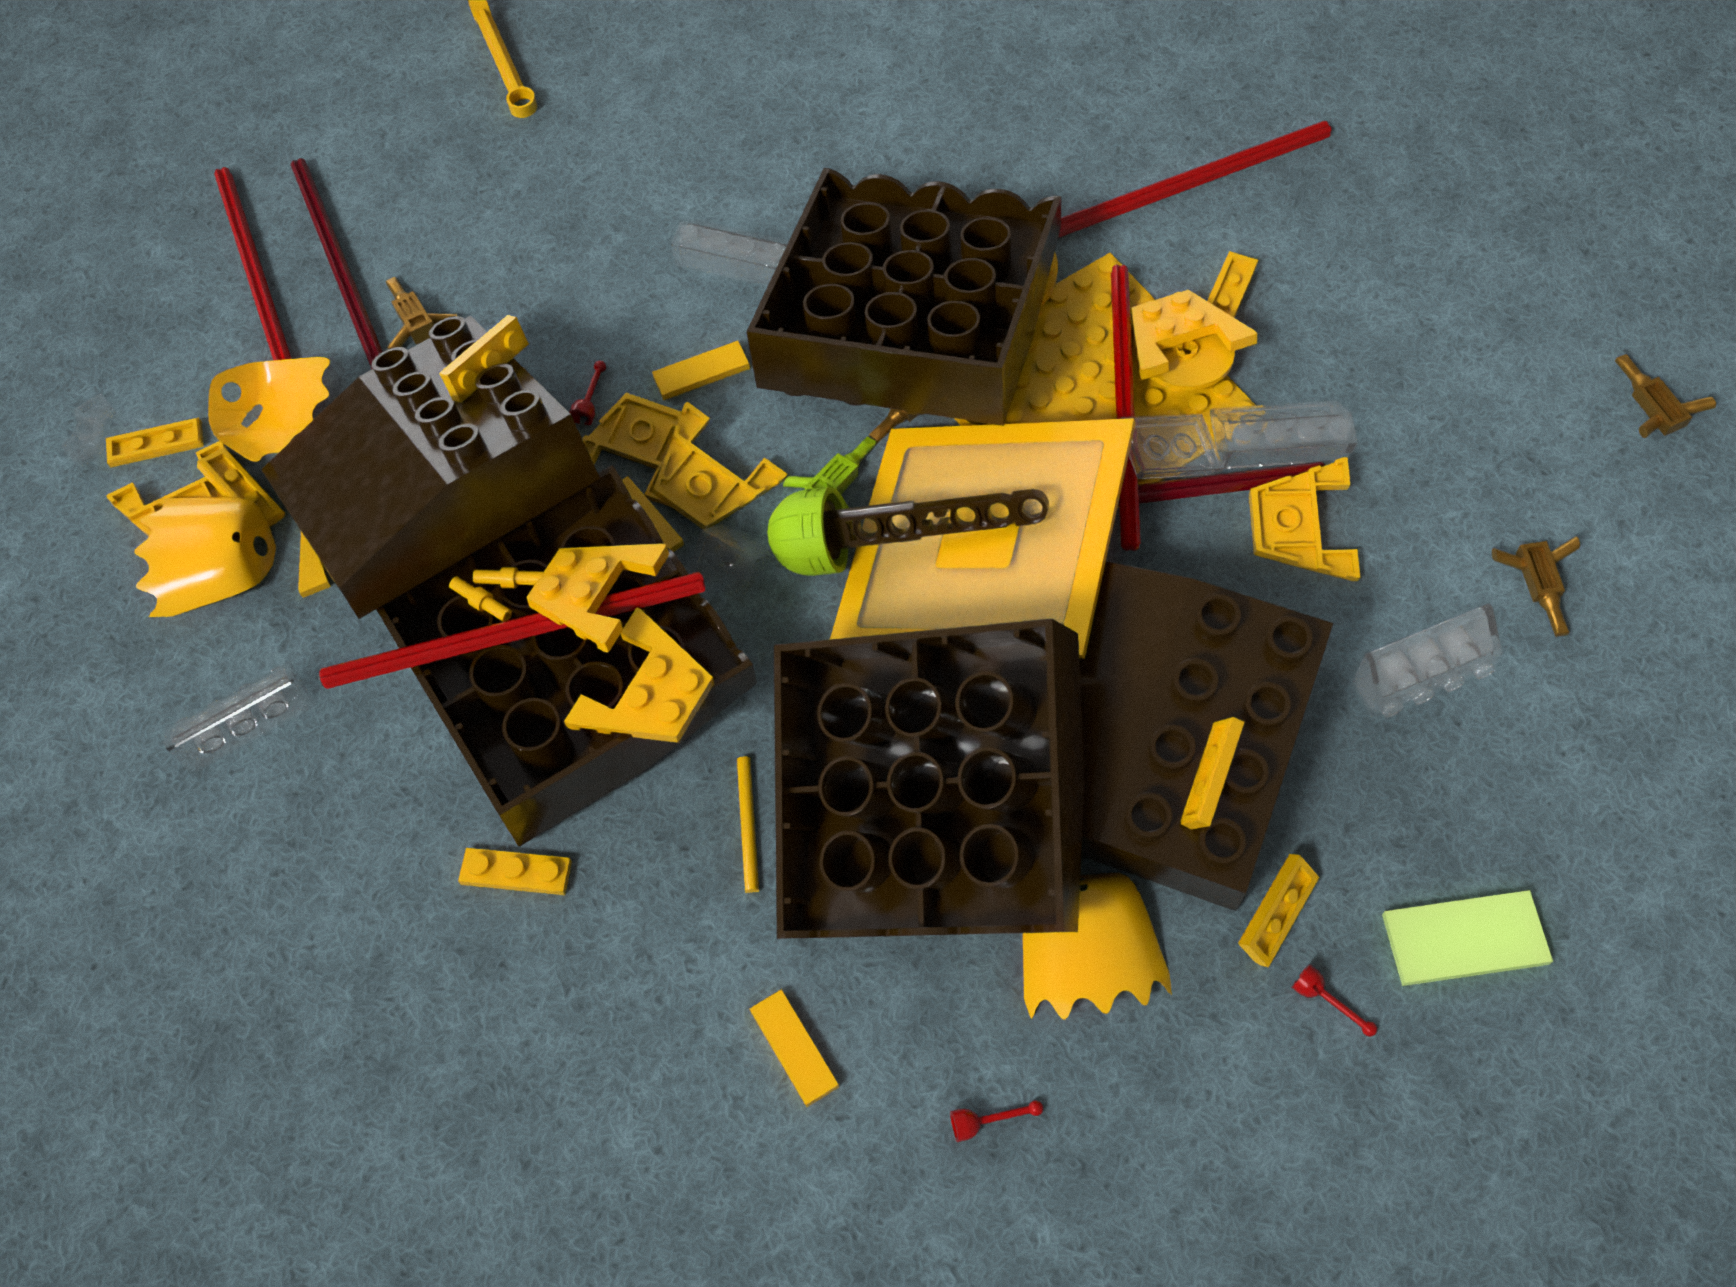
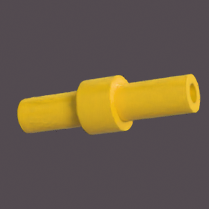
(507, 577)
(480, 599)

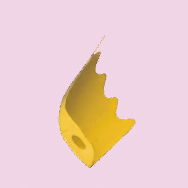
(284, 389)
(194, 552)
(1106, 955)

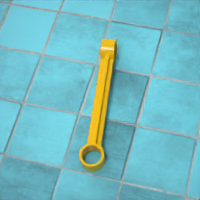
(503, 61)

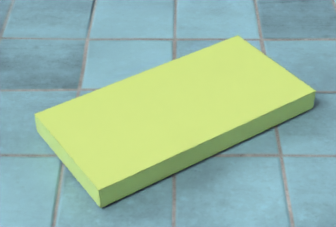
(1466, 938)

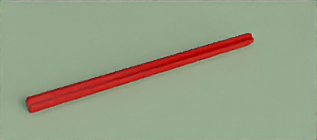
(1194, 177)
(252, 265)
(1125, 401)
(502, 633)

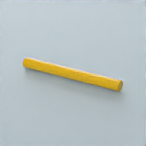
(747, 819)

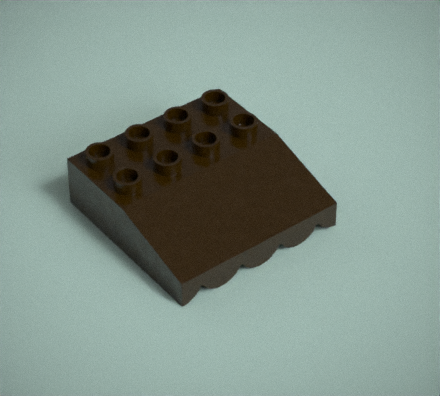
(906, 297)
(413, 482)
(1153, 681)
(513, 697)
(929, 782)

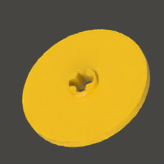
(1202, 367)

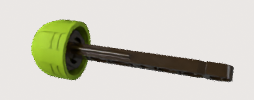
(814, 529)

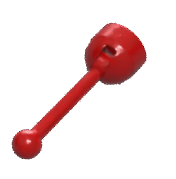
(585, 406)
(1312, 985)
(967, 1123)

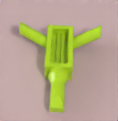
(837, 472)

